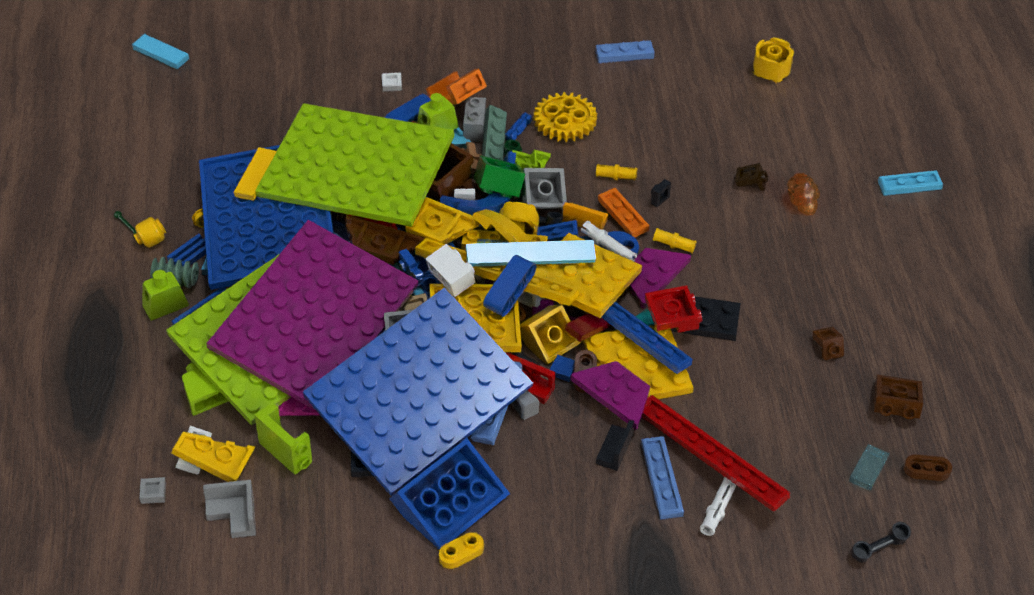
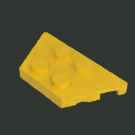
(441, 222)

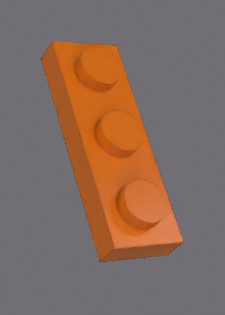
(623, 212)

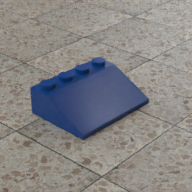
(450, 495)

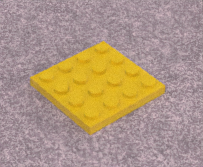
(597, 282)
(502, 330)
(617, 347)

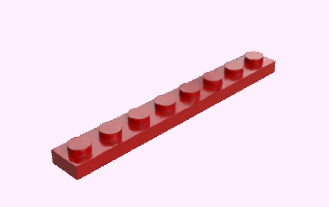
(715, 454)

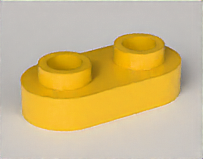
(462, 550)

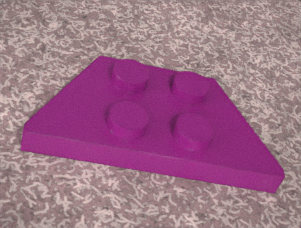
(657, 271)
(615, 389)

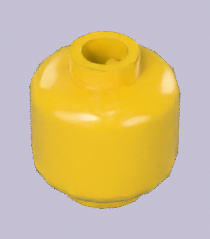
(149, 232)

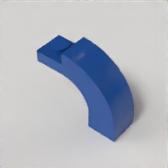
(491, 202)

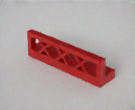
(541, 387)

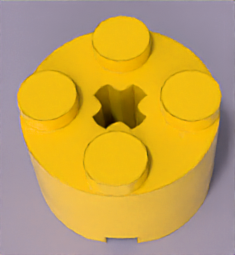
(773, 59)
(522, 215)

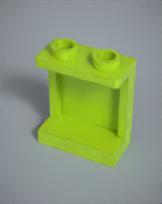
(290, 451)

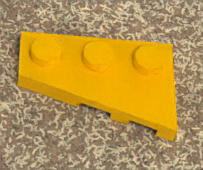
(215, 457)

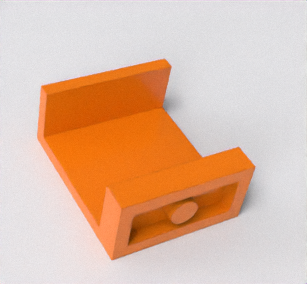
(456, 88)

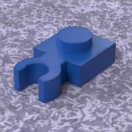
(409, 266)

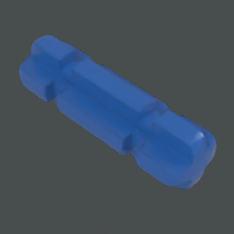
(520, 124)

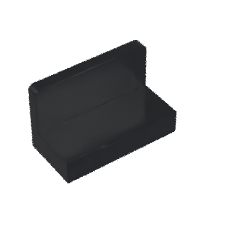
(615, 446)

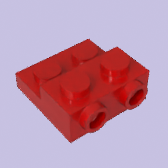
(674, 309)

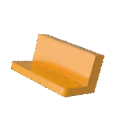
(582, 214)

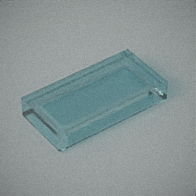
(869, 467)

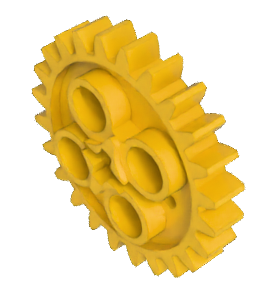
(565, 116)

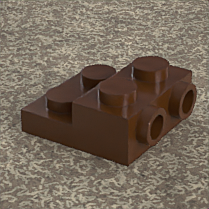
(898, 397)

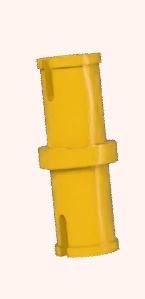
(616, 172)
(674, 240)

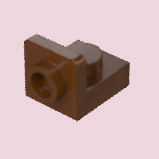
(830, 341)

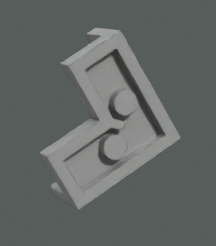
(232, 501)

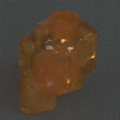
(803, 193)

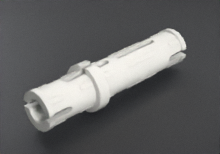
(602, 238)
(710, 523)

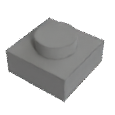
(152, 490)

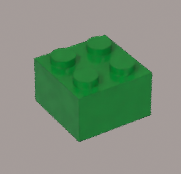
(499, 176)

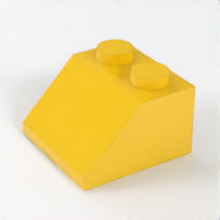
(546, 334)

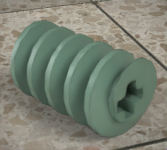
(185, 275)

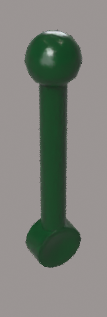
(118, 215)

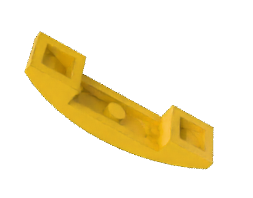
(506, 227)

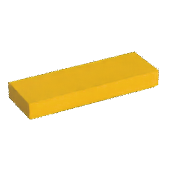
(254, 174)

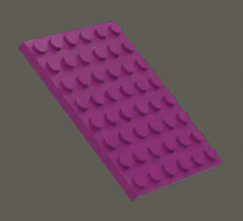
(311, 311)

